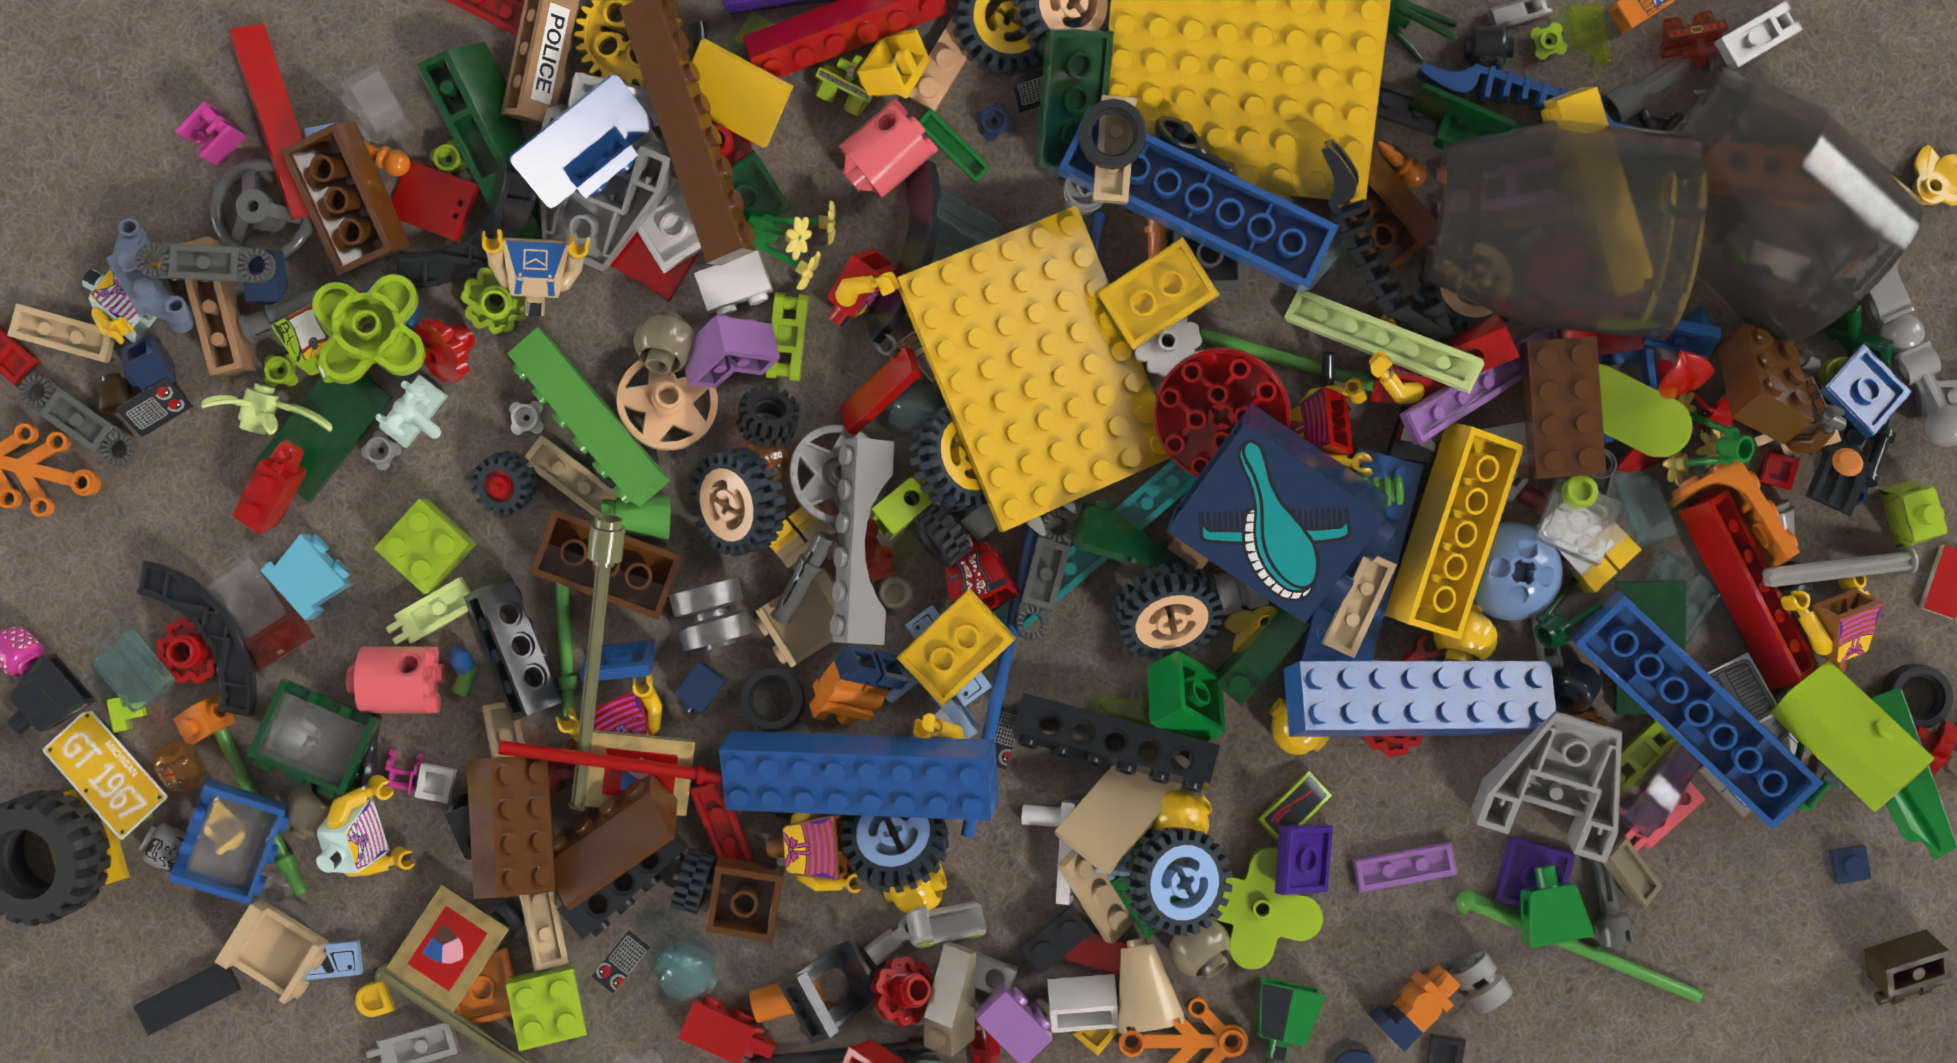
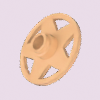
(666, 404)

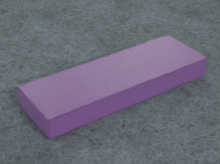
(1404, 866)

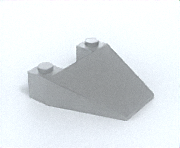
(617, 210)
(1565, 768)

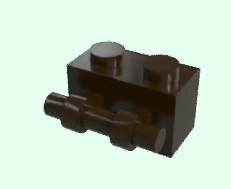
(1907, 966)

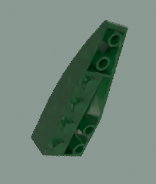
(471, 99)

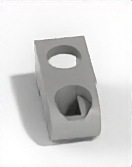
(992, 973)

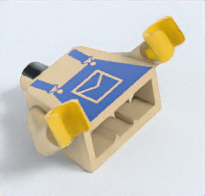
(535, 267)

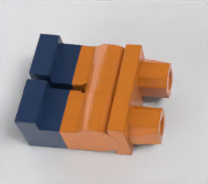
(856, 686)
(1417, 1006)

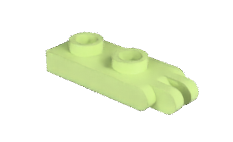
(431, 612)

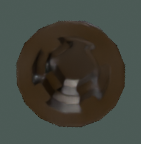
(113, 392)

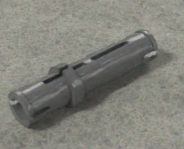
(808, 566)

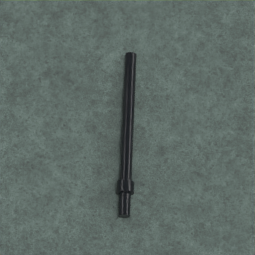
(913, 1047)

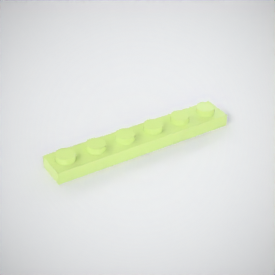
(1373, 334)

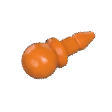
(393, 161)
(1410, 171)

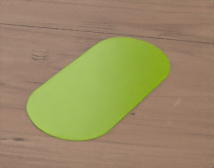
(1641, 416)

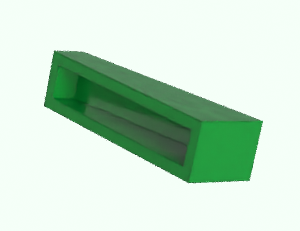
(953, 146)

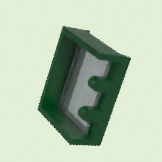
(313, 738)

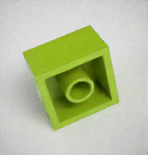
(425, 546)
(545, 1007)

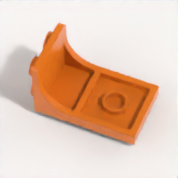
(1759, 514)

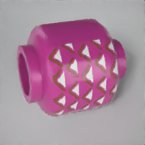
(18, 651)

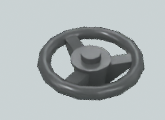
(254, 208)

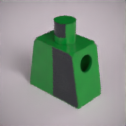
(1286, 1014)

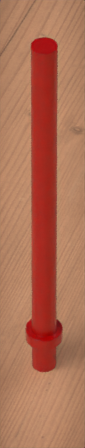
(700, 773)

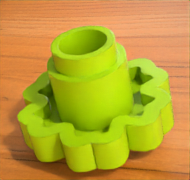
(485, 313)

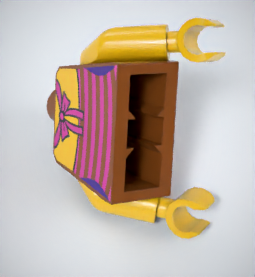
(1840, 625)
(814, 851)

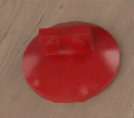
(1207, 398)

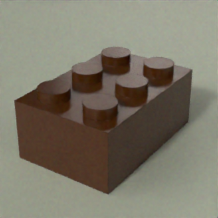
(1765, 383)

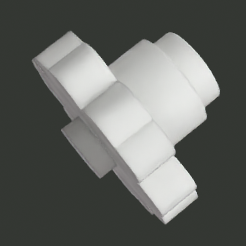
(1161, 358)

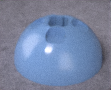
(1502, 586)

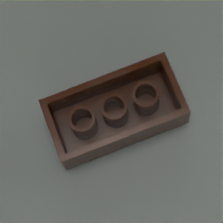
(1562, 407)
(510, 827)

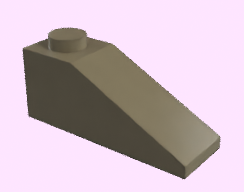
(951, 1005)

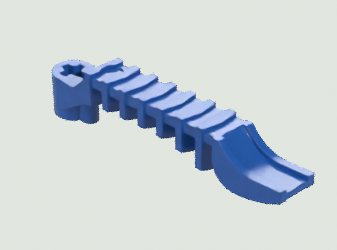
(1461, 82)

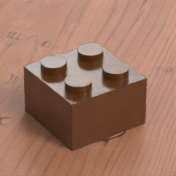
(745, 899)

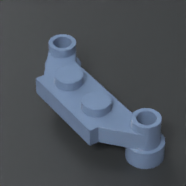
(144, 292)

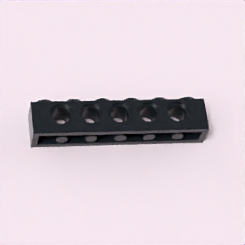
(1036, 711)

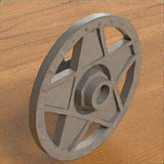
(826, 472)

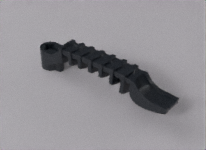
(1432, 321)

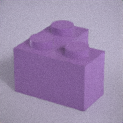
(730, 346)
(1015, 1023)

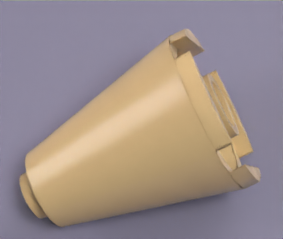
(1145, 990)

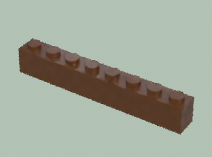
(688, 130)

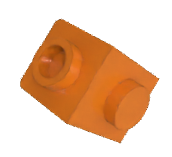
(202, 720)

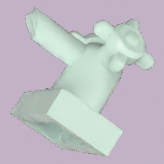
(413, 412)

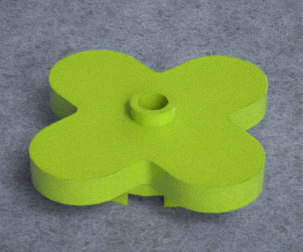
(348, 315)
(1288, 916)

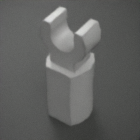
(888, 942)

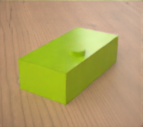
(1852, 735)

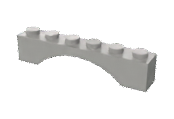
(857, 610)

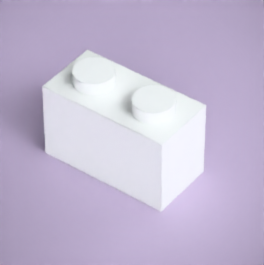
(734, 284)
(1083, 1003)

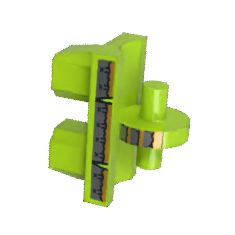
(833, 79)

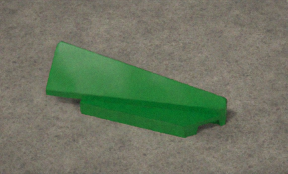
(1918, 805)

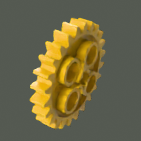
(619, 62)

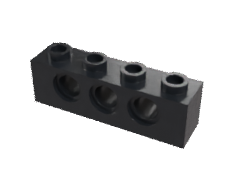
(497, 642)
(588, 919)

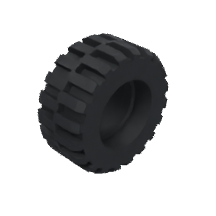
(77, 849)

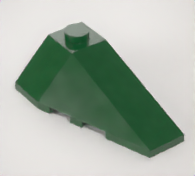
(1114, 537)

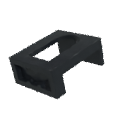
(806, 1002)

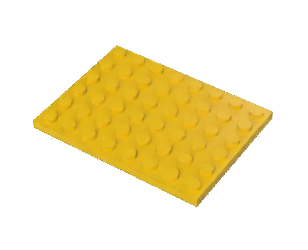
(1258, 80)
(1034, 367)

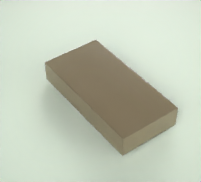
(1632, 873)

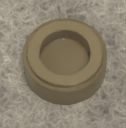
(895, 593)

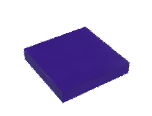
(1303, 859)
(1519, 864)

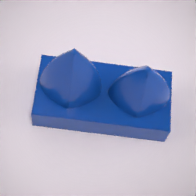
(1693, 335)

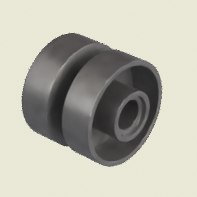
(712, 623)

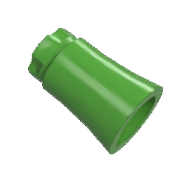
(647, 521)

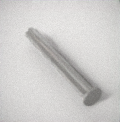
(1905, 561)

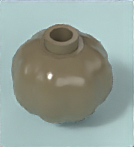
(663, 343)
(307, 809)
(1201, 952)

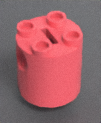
(885, 150)
(396, 679)

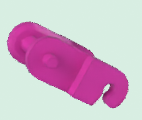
(410, 787)

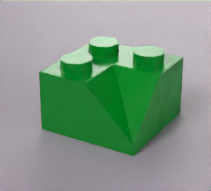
(1185, 698)

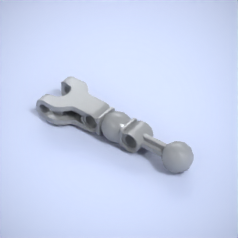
(1915, 361)

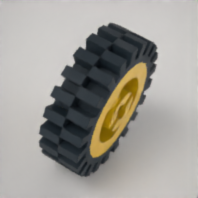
(988, 43)
(944, 463)

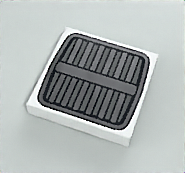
(1746, 685)

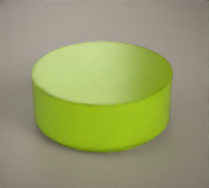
(1579, 492)

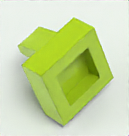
(121, 715)

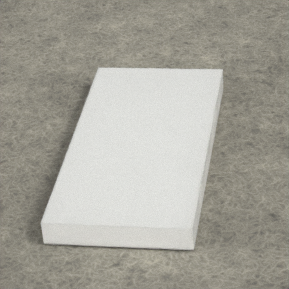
(669, 228)

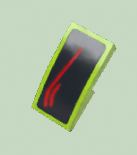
(1294, 805)

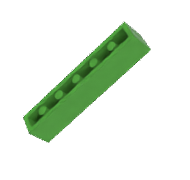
(588, 417)

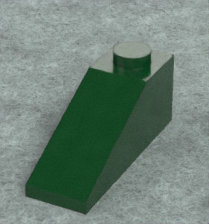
(1259, 655)

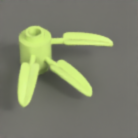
(259, 409)

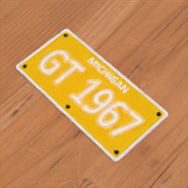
(105, 774)

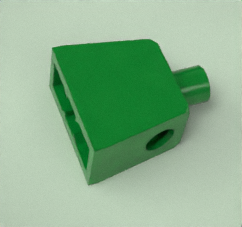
(1552, 911)

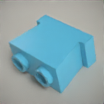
(308, 575)

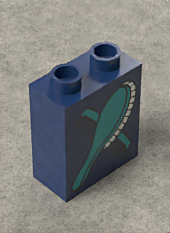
(1282, 516)

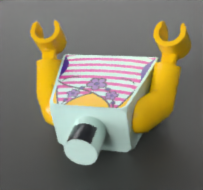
(112, 308)
(354, 837)

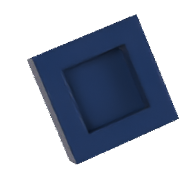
(1850, 864)

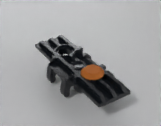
(1843, 471)

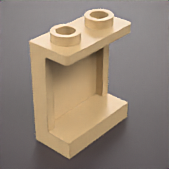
(809, 625)
(274, 950)

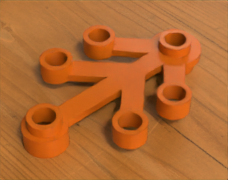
(27, 469)
(1190, 1039)

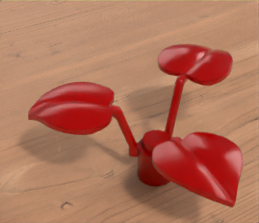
(1672, 380)

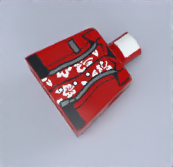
(984, 574)

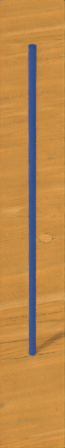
(1005, 657)

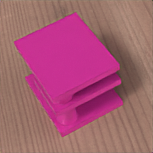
(224, 134)

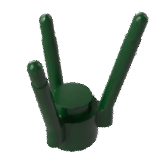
(1401, 15)
(1554, 630)

